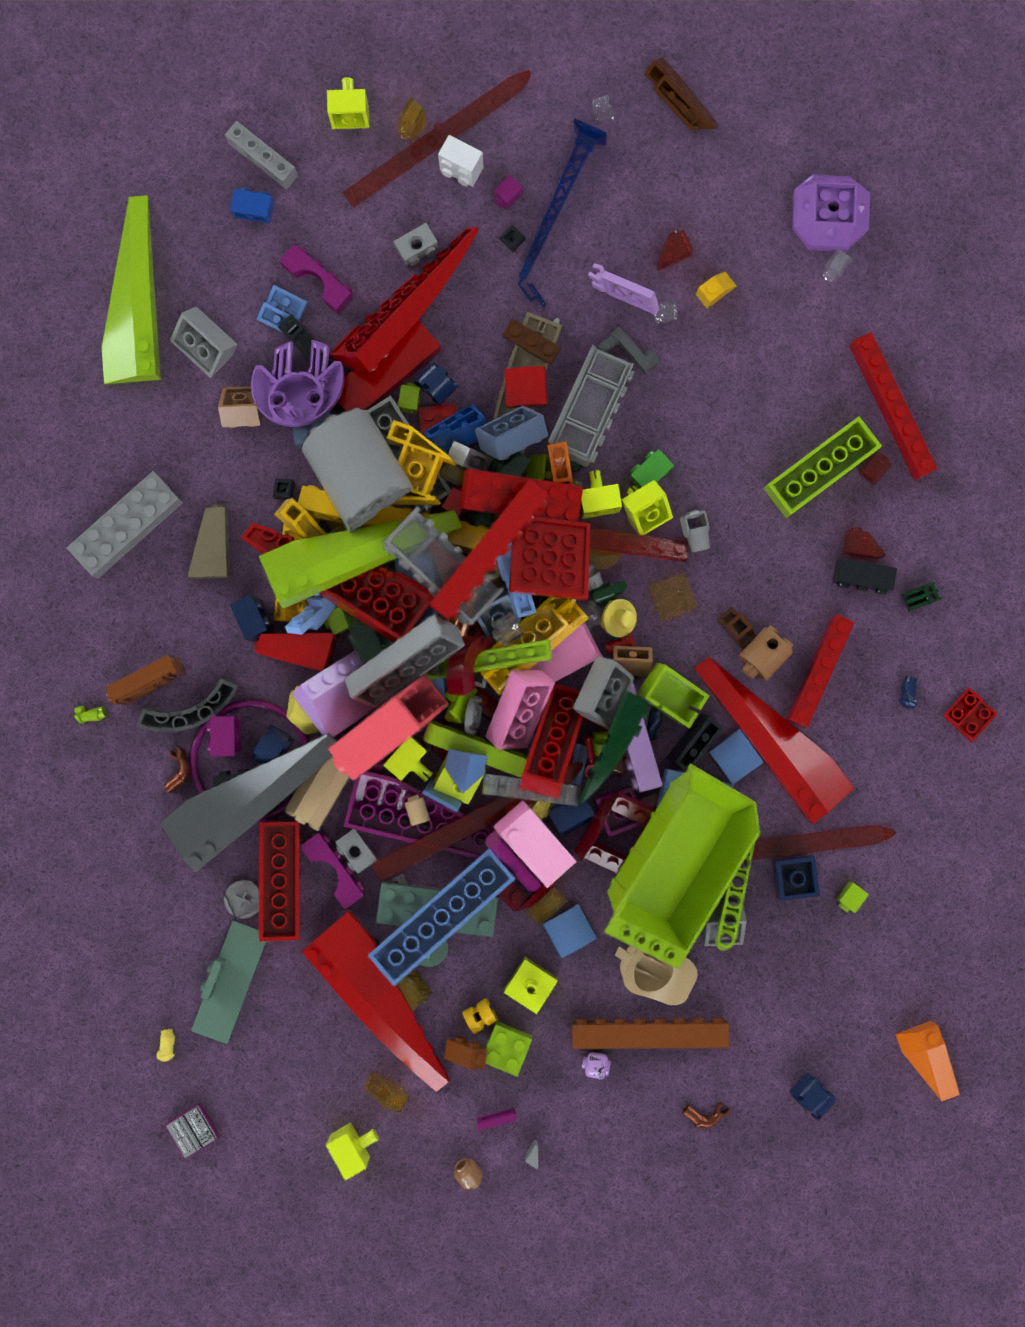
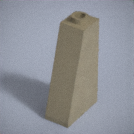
(211, 550)

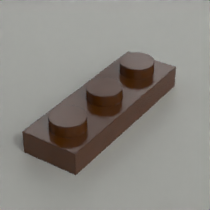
(531, 341)

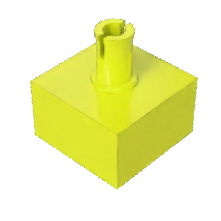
(348, 107)
(600, 499)
(647, 507)
(407, 759)
(446, 785)
(530, 985)
(350, 1149)

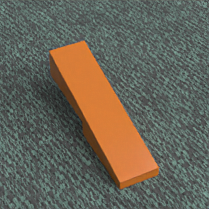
(560, 463)

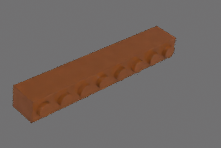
(650, 1034)

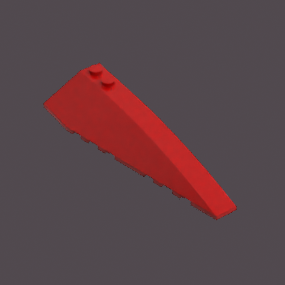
(383, 329)
(794, 760)

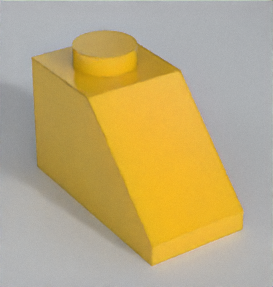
(715, 289)

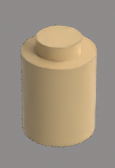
(416, 810)

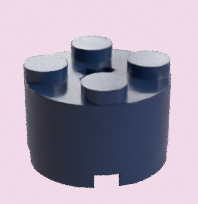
(435, 382)
(272, 745)
(812, 1096)

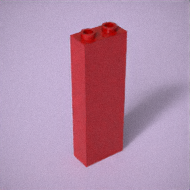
(409, 355)

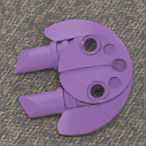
(298, 389)

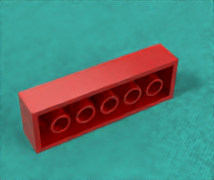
(495, 491)
(553, 744)
(278, 880)

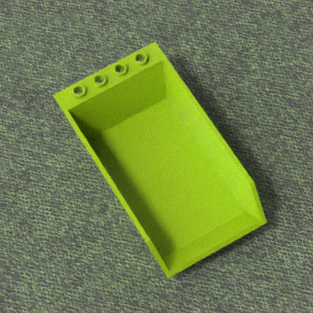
(682, 865)

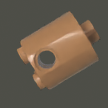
(760, 659)

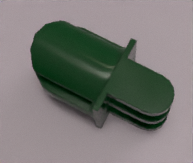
(608, 592)
(924, 595)

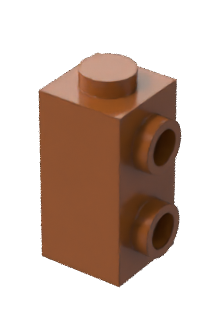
(465, 1053)

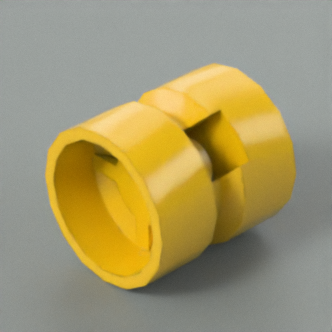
(487, 1015)

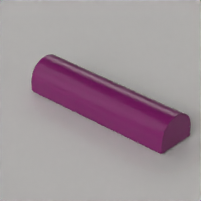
(512, 862)

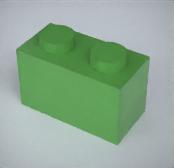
(654, 468)

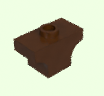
(737, 627)

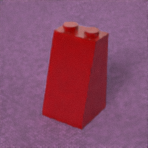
(305, 650)

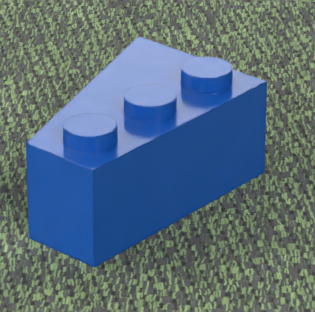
(457, 427)

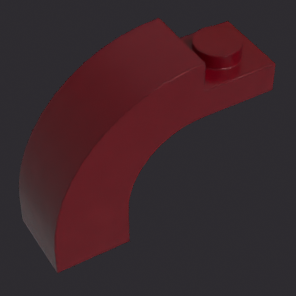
(461, 664)

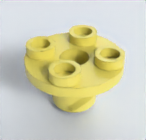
(618, 618)

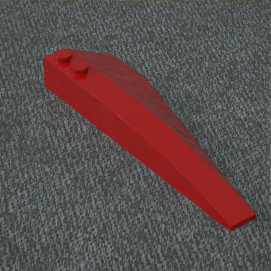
(377, 597)
(344, 963)

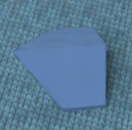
(465, 767)

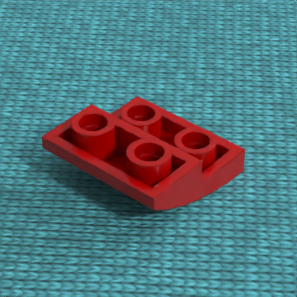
(525, 386)
(970, 714)

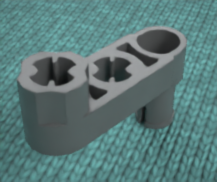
(643, 361)

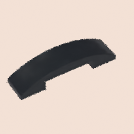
(299, 335)

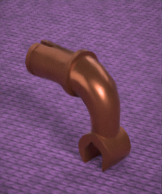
(184, 771)
(701, 1120)

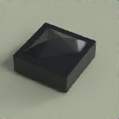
(512, 238)
(283, 489)

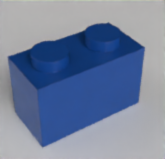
(252, 205)

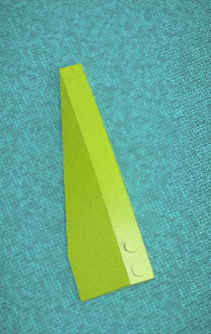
(131, 329)
(329, 559)

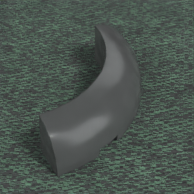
(192, 716)

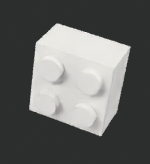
(460, 161)

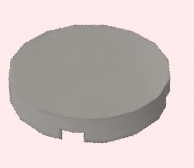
(473, 715)
(242, 899)

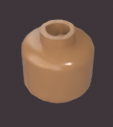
(468, 1174)

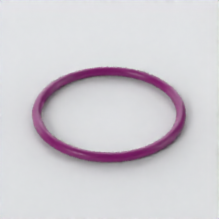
(228, 708)

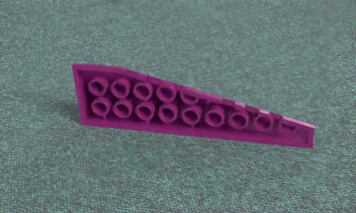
(380, 809)

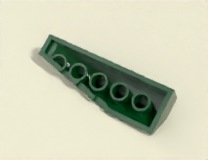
(620, 735)

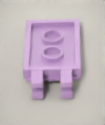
(624, 290)

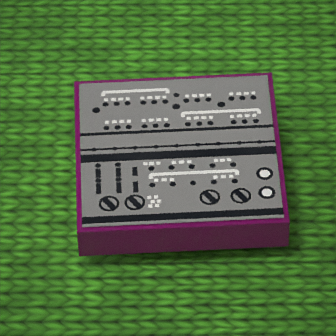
(192, 1131)

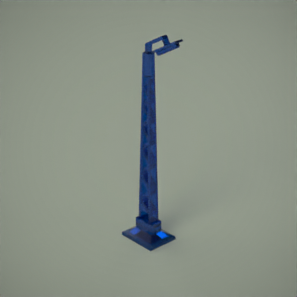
(586, 138)

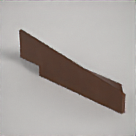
(679, 96)

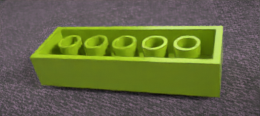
(822, 467)

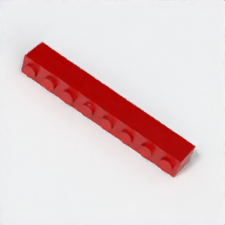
(893, 406)
(488, 549)

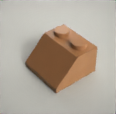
(238, 408)

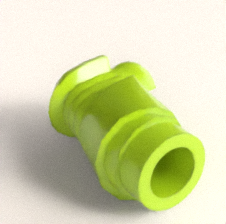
(90, 715)

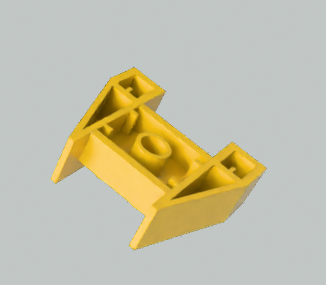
(420, 463)

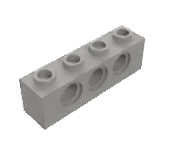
(261, 155)

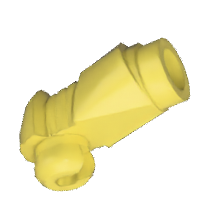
(167, 1041)

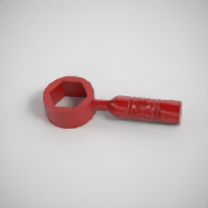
(590, 754)

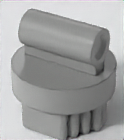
(594, 578)

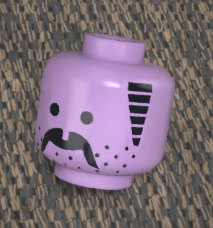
(596, 1065)

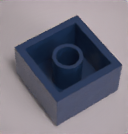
(251, 617)
(570, 818)
(795, 877)

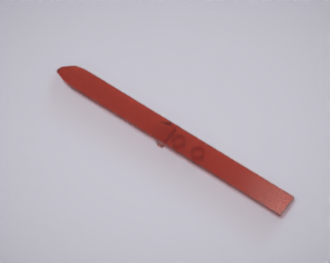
(436, 138)
(455, 831)
(821, 841)

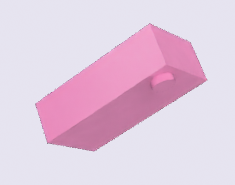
(570, 655)
(519, 709)
(534, 844)

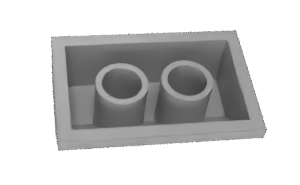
(202, 341)
(603, 691)

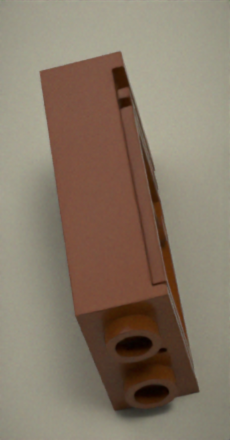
(144, 680)

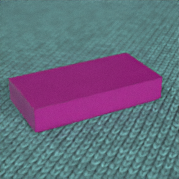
(496, 1119)

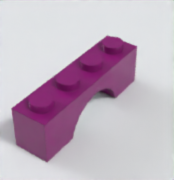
(299, 264)
(348, 889)

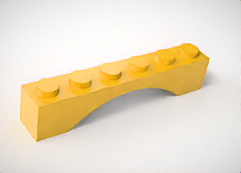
(298, 519)

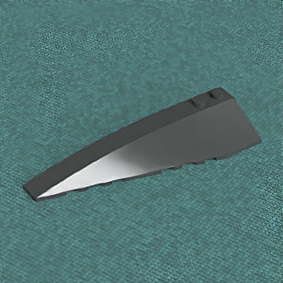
(222, 814)

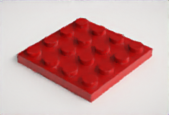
(551, 559)

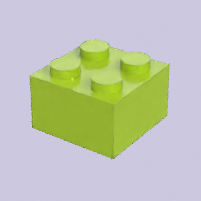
(507, 1048)

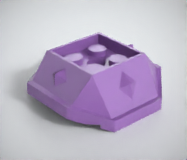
(826, 229)

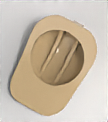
(655, 978)

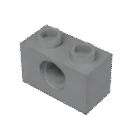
(421, 235)
(469, 457)
(367, 855)

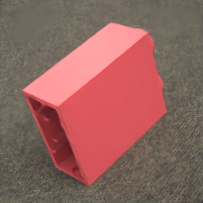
(388, 727)

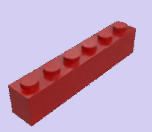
(820, 671)

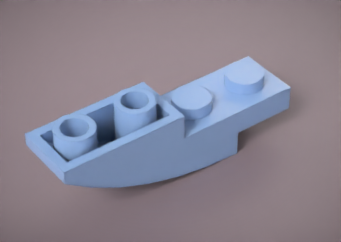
(522, 603)
(312, 615)

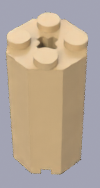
(317, 795)

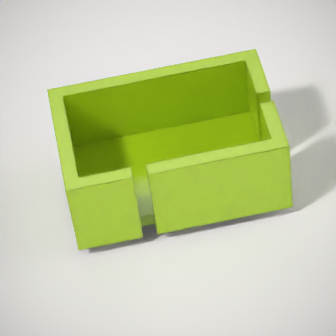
(672, 694)

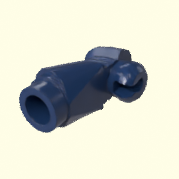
(909, 692)
(654, 722)

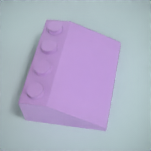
(328, 699)

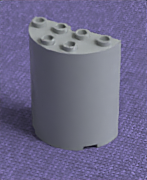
(355, 466)

